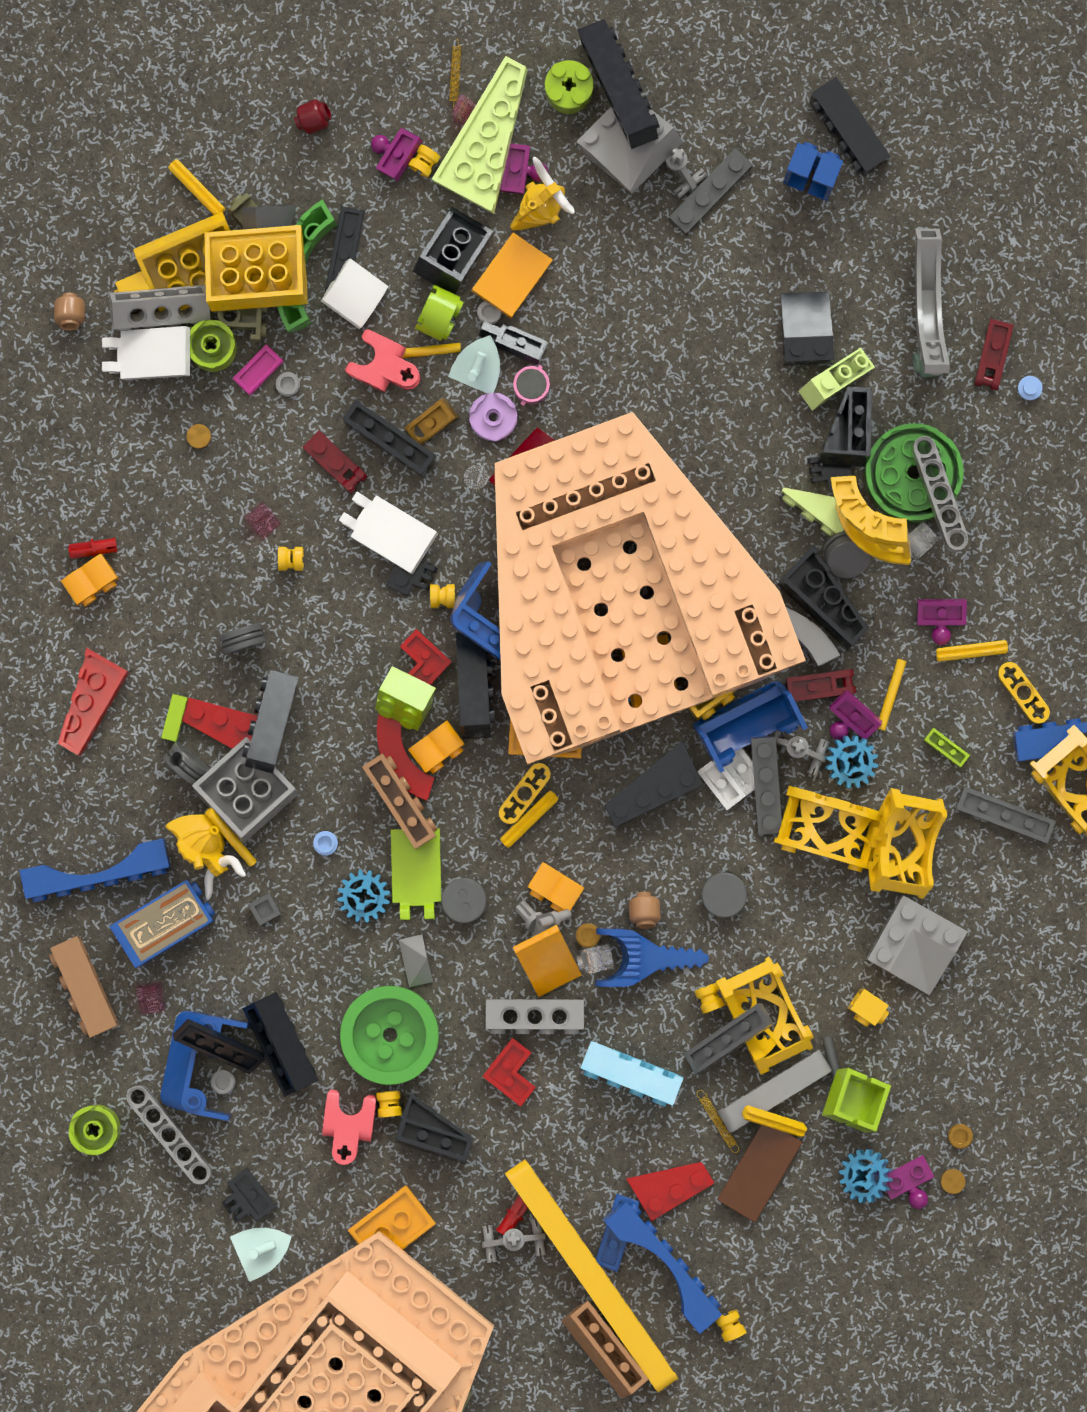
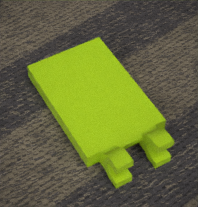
(415, 874)

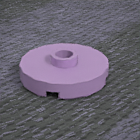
(489, 404)

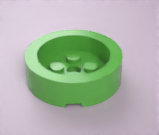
(888, 466)
(364, 1039)

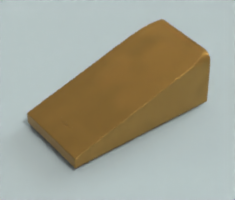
(432, 421)

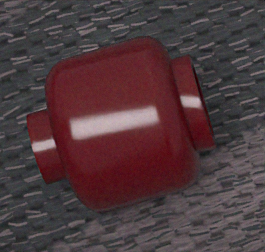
(312, 116)

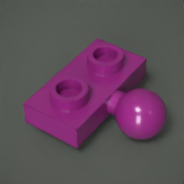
(397, 154)
(517, 170)
(941, 613)
(854, 716)
(908, 1178)

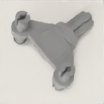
(677, 162)
(798, 747)
(538, 922)
(513, 1240)

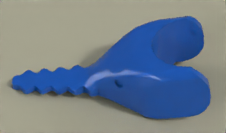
(644, 958)

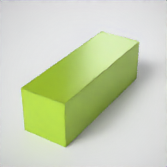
(174, 718)
(946, 747)

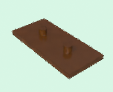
(759, 1171)

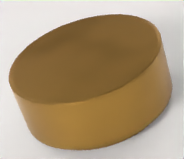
(198, 436)
(587, 936)
(960, 1136)
(952, 1181)

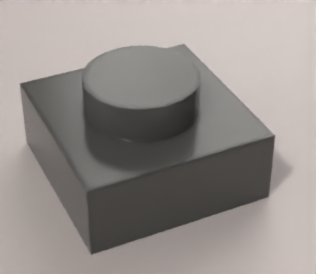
(264, 909)

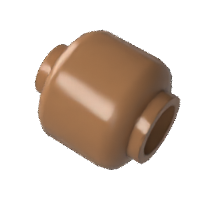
(69, 311)
(644, 910)

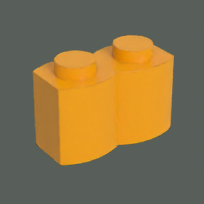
(90, 580)
(437, 747)
(555, 887)

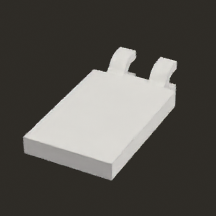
(150, 353)
(390, 532)

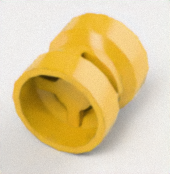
(424, 160)
(285, 558)
(443, 596)
(709, 998)
(391, 1098)
(731, 1326)

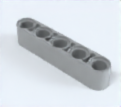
(937, 506)
(776, 1090)
(158, 1128)

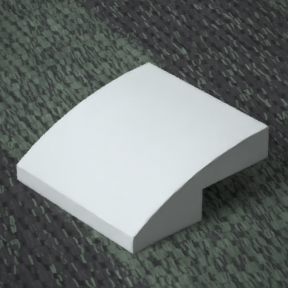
(354, 293)
(732, 783)

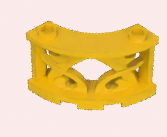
(869, 530)
(1067, 750)
(808, 803)
(925, 836)
(760, 1048)

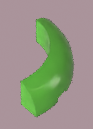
(315, 224)

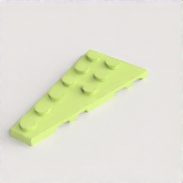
(481, 149)

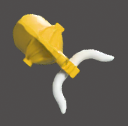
(541, 202)
(203, 843)

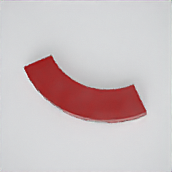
(391, 744)

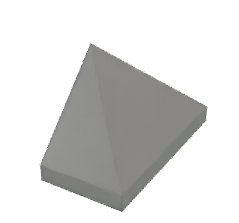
(415, 960)

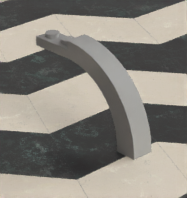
(928, 302)
(813, 639)

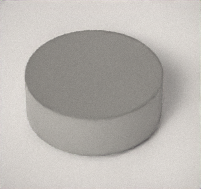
(488, 313)
(287, 384)
(223, 1082)

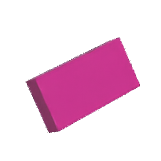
(257, 370)

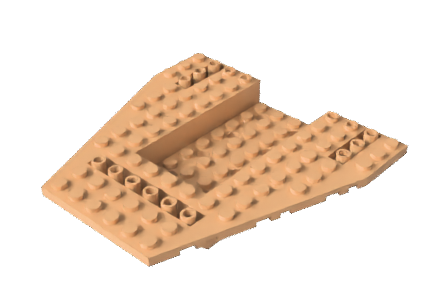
(709, 594)
(368, 1308)

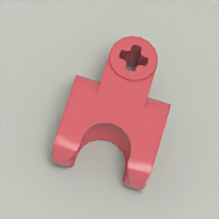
(386, 366)
(348, 1129)

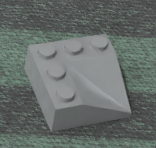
(608, 149)
(243, 795)
(916, 945)

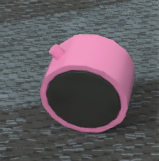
(531, 385)

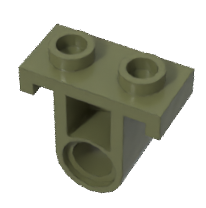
(248, 320)

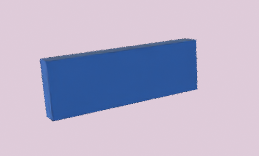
(611, 1248)

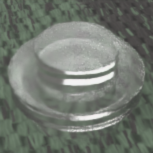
(475, 477)

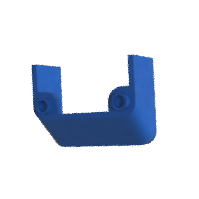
(468, 621)
(747, 717)
(179, 1068)

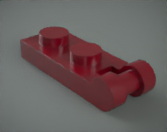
(994, 353)
(334, 461)
(820, 685)

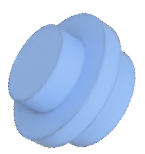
(1030, 388)
(325, 843)

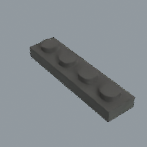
(710, 191)
(766, 784)
(1005, 815)
(728, 1038)

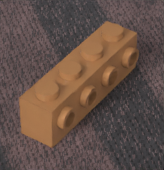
(402, 806)
(84, 986)
(604, 1349)

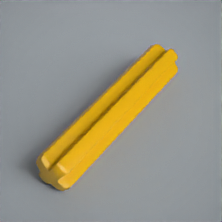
(196, 187)
(971, 650)
(529, 819)
(774, 1121)

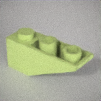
(835, 379)
(815, 507)

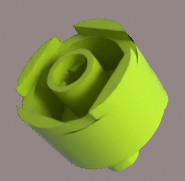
(581, 91)
(438, 313)
(212, 332)
(91, 1143)

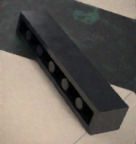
(618, 83)

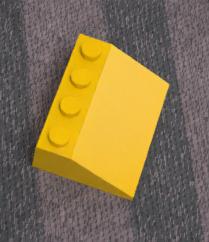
(179, 256)
(255, 268)

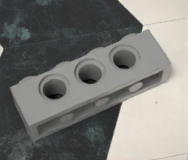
(148, 300)
(572, 1007)

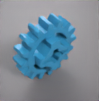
(845, 768)
(366, 884)
(856, 1180)

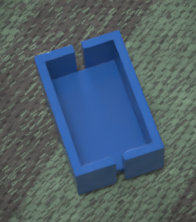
(803, 161)

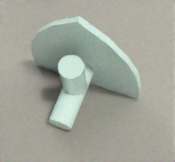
(478, 365)
(260, 1250)

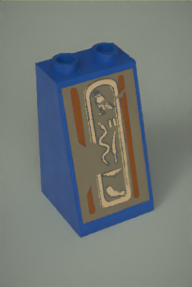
(163, 923)

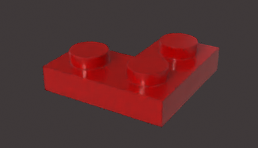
(429, 659)
(504, 1072)

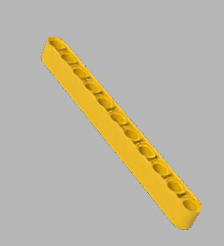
(591, 1275)

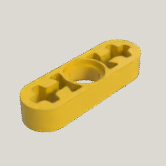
(1033, 693)
(522, 783)

